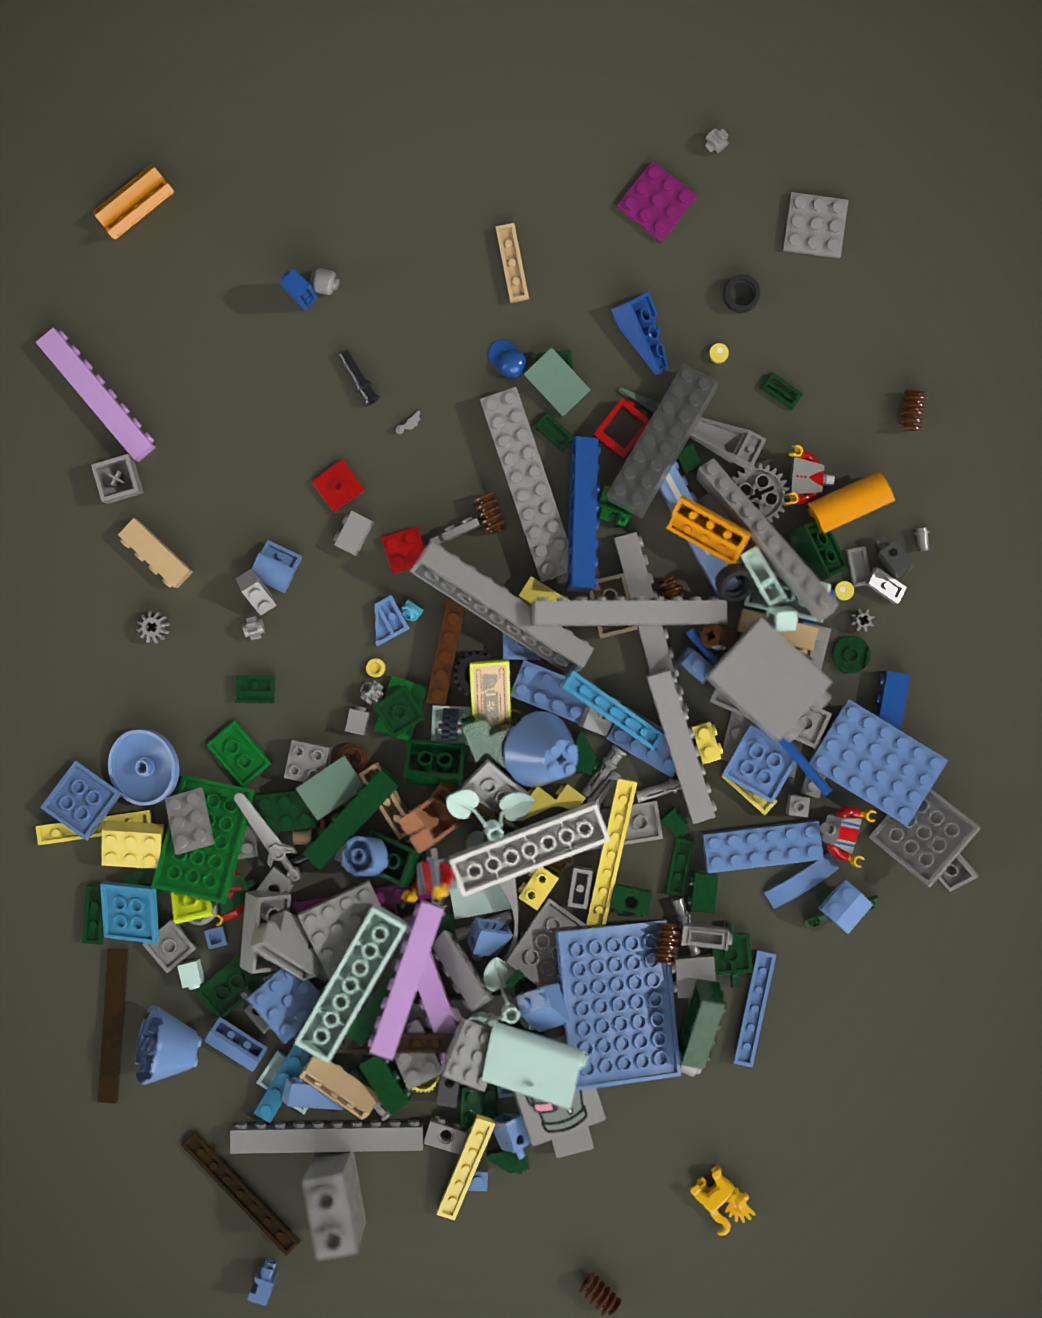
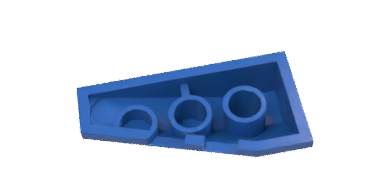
(639, 326)

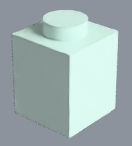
(782, 618)
(191, 974)

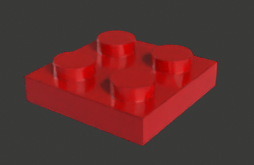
(403, 549)

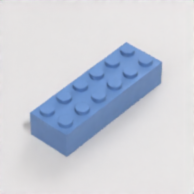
(762, 846)

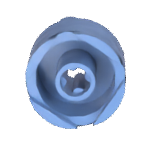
(365, 856)

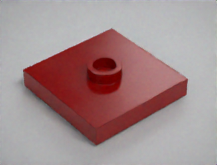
(338, 485)

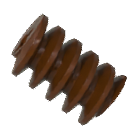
(913, 410)
(489, 514)
(670, 587)
(718, 637)
(666, 943)
(600, 1294)

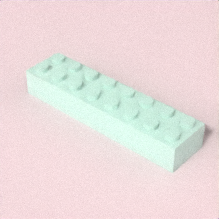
(351, 983)

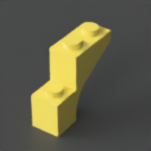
(566, 797)

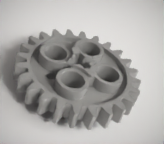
(751, 478)

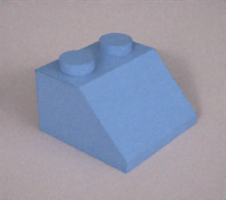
(845, 906)
(543, 1007)

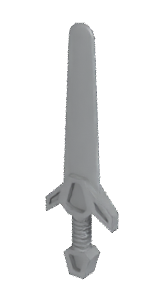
(276, 849)

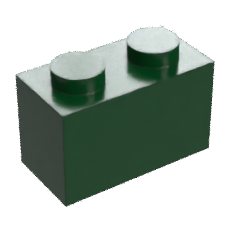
(703, 892)

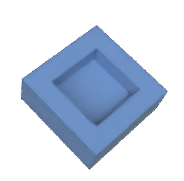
(216, 937)
(479, 1181)

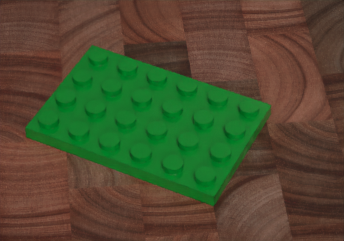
(210, 869)

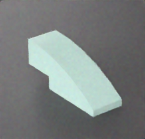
(764, 577)

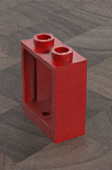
(610, 443)

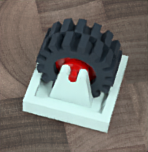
(447, 723)

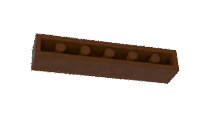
(446, 653)

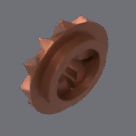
(362, 755)

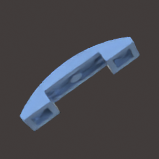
(801, 881)

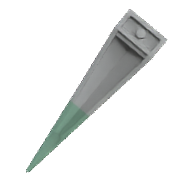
(727, 441)

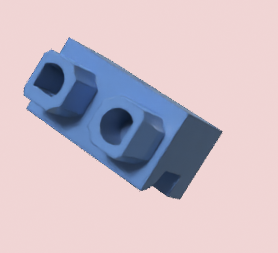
(263, 1283)

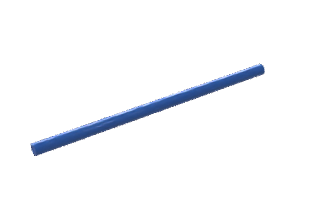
(788, 746)

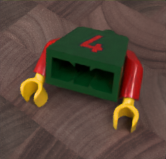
(236, 898)

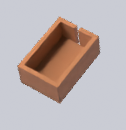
(428, 823)

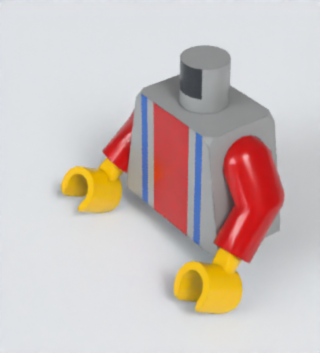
(842, 831)
(432, 877)

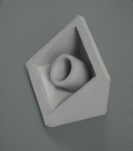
(957, 874)

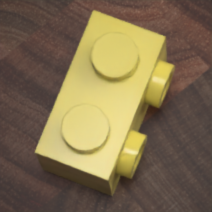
(705, 740)
(537, 887)

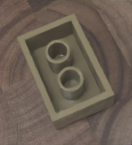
(612, 587)

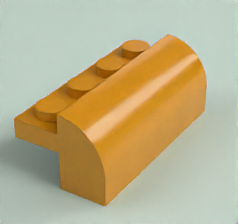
(133, 201)
(850, 502)
(708, 530)

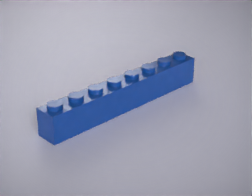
(583, 514)

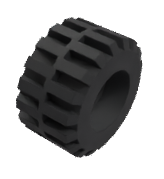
(462, 666)

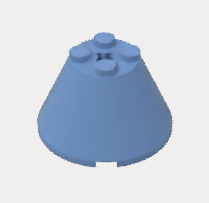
(540, 750)
(164, 1047)

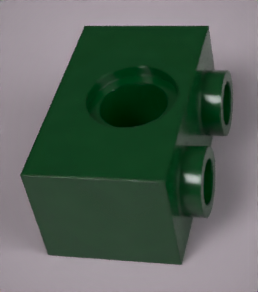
(642, 902)

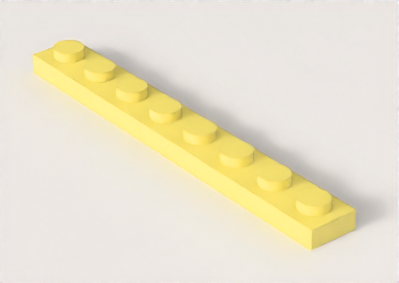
(611, 853)

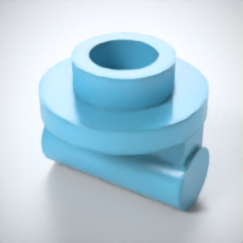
(411, 611)

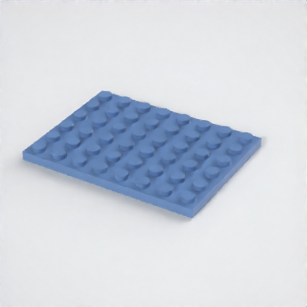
(618, 1004)

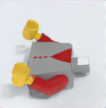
(806, 477)

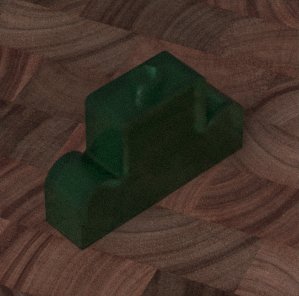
(486, 741)

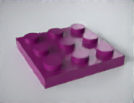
(657, 201)

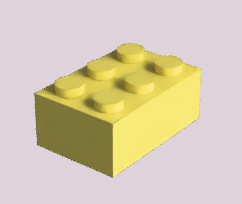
(132, 844)

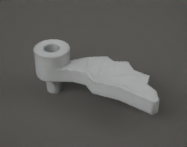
(411, 423)

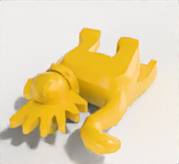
(717, 1195)

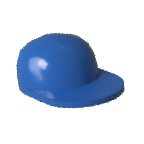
(507, 359)

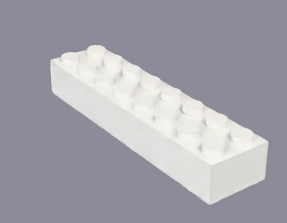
(529, 848)

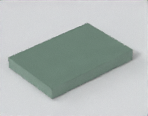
(557, 381)
(330, 787)

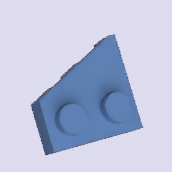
(388, 620)

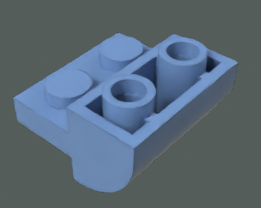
(276, 566)

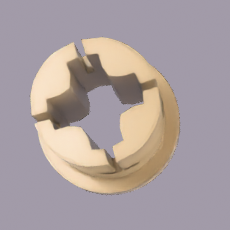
(303, 836)

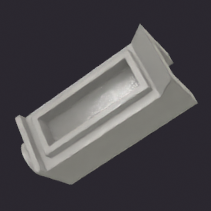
(706, 936)

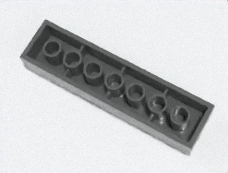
(662, 440)

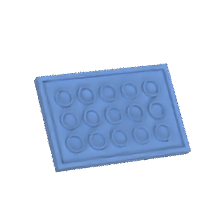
(877, 762)

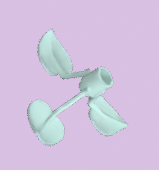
(514, 807)
(494, 977)

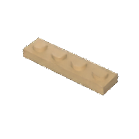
(512, 262)

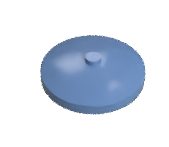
(143, 767)

